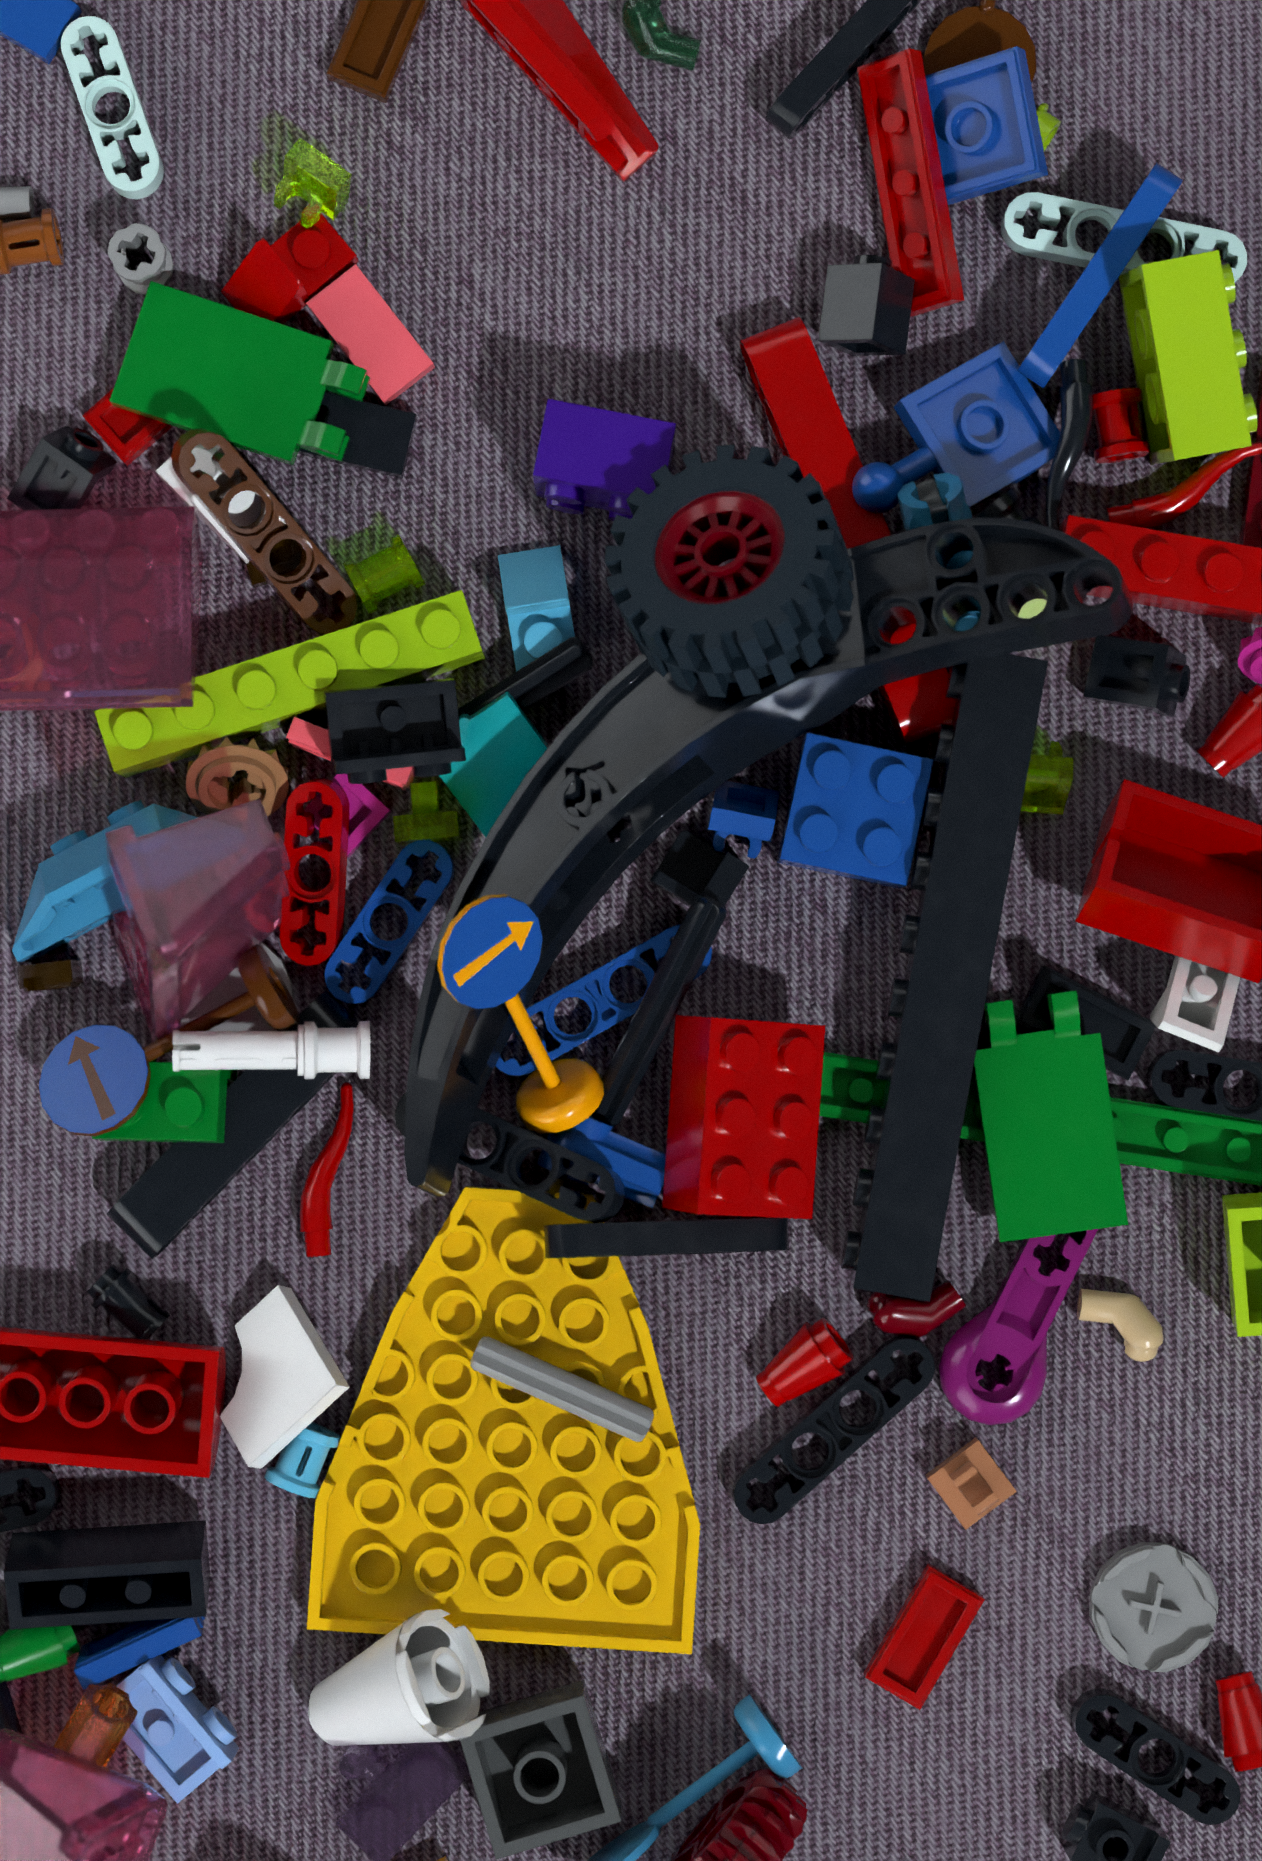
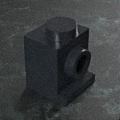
(1101, 1819)

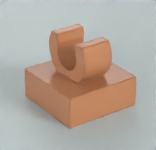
(970, 1483)

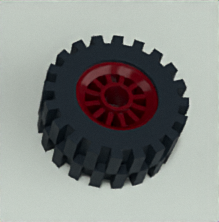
(737, 616)

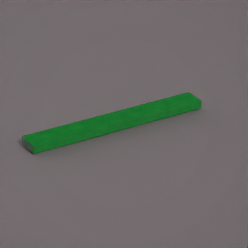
(1144, 1132)

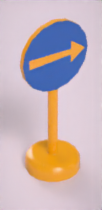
(485, 963)

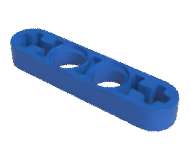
(1100, 275)
(596, 993)

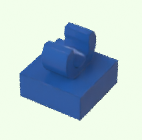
(743, 812)

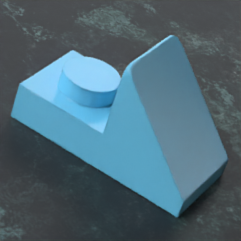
(535, 602)

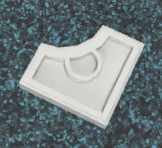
(283, 1378)

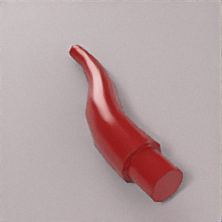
(1167, 506)
(316, 1194)

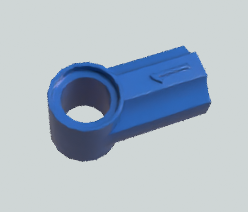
(635, 1163)

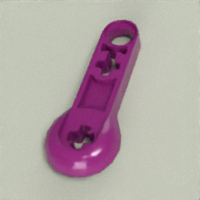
(1013, 1328)

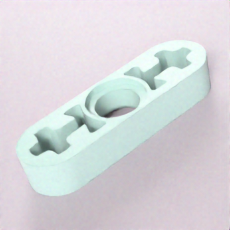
(82, 71)

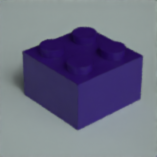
(598, 457)

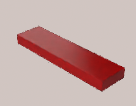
(910, 178)

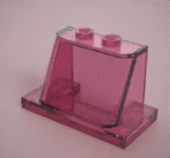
(194, 905)

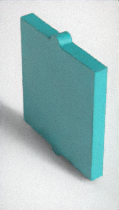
(499, 753)

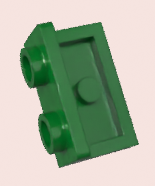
(179, 1107)

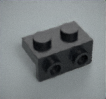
(394, 729)

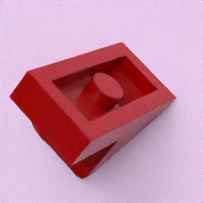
(283, 276)

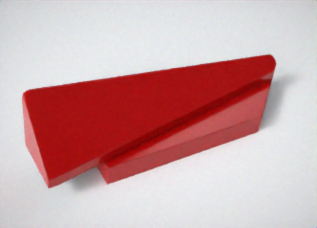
(571, 75)

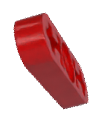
(326, 919)

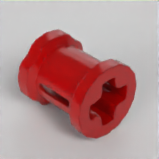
(1118, 425)

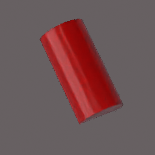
(110, 1402)

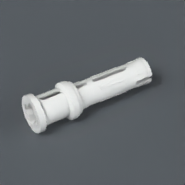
(308, 1050)

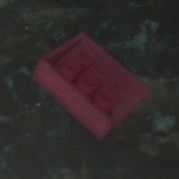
(99, 608)

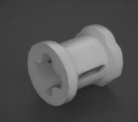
(134, 242)

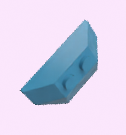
(76, 885)

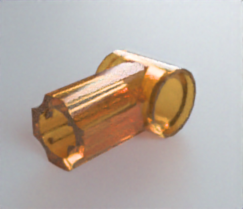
(97, 1724)

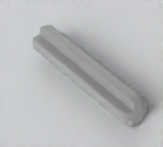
(562, 1389)

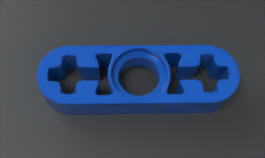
(375, 969)

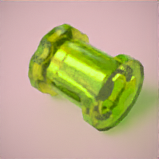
(383, 574)

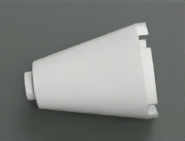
(405, 1688)

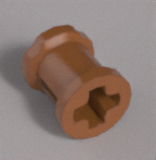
(42, 228)

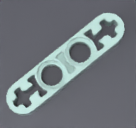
(1050, 211)

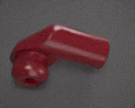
(912, 1316)

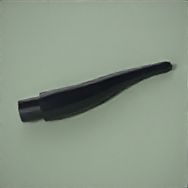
(1076, 422)

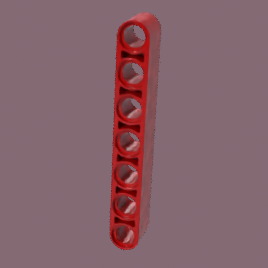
(816, 436)

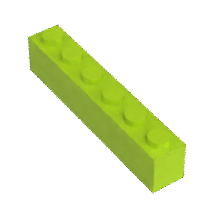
(292, 683)

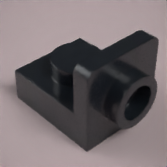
(62, 471)
(1137, 675)

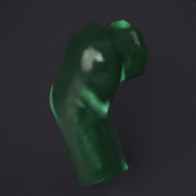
(653, 38)

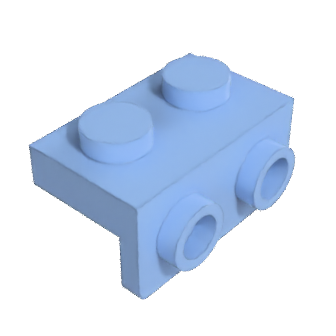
(173, 1729)

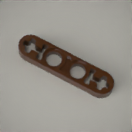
(268, 529)

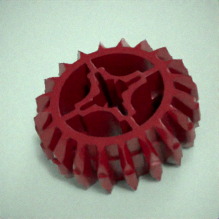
(748, 1823)

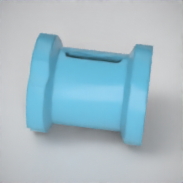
(303, 1478)

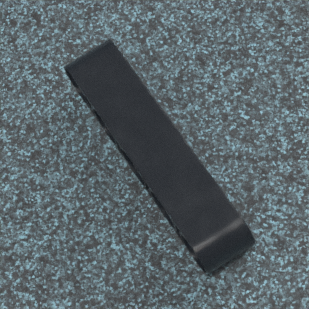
(196, 1172)

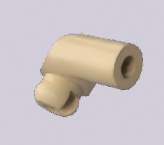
(1130, 1317)

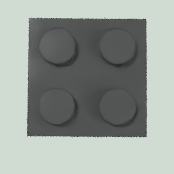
(541, 1770)

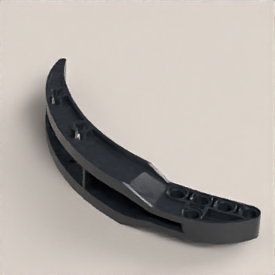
(665, 748)

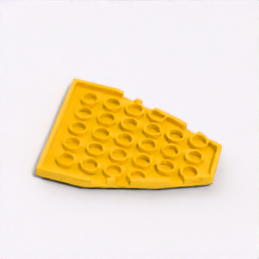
(493, 1497)

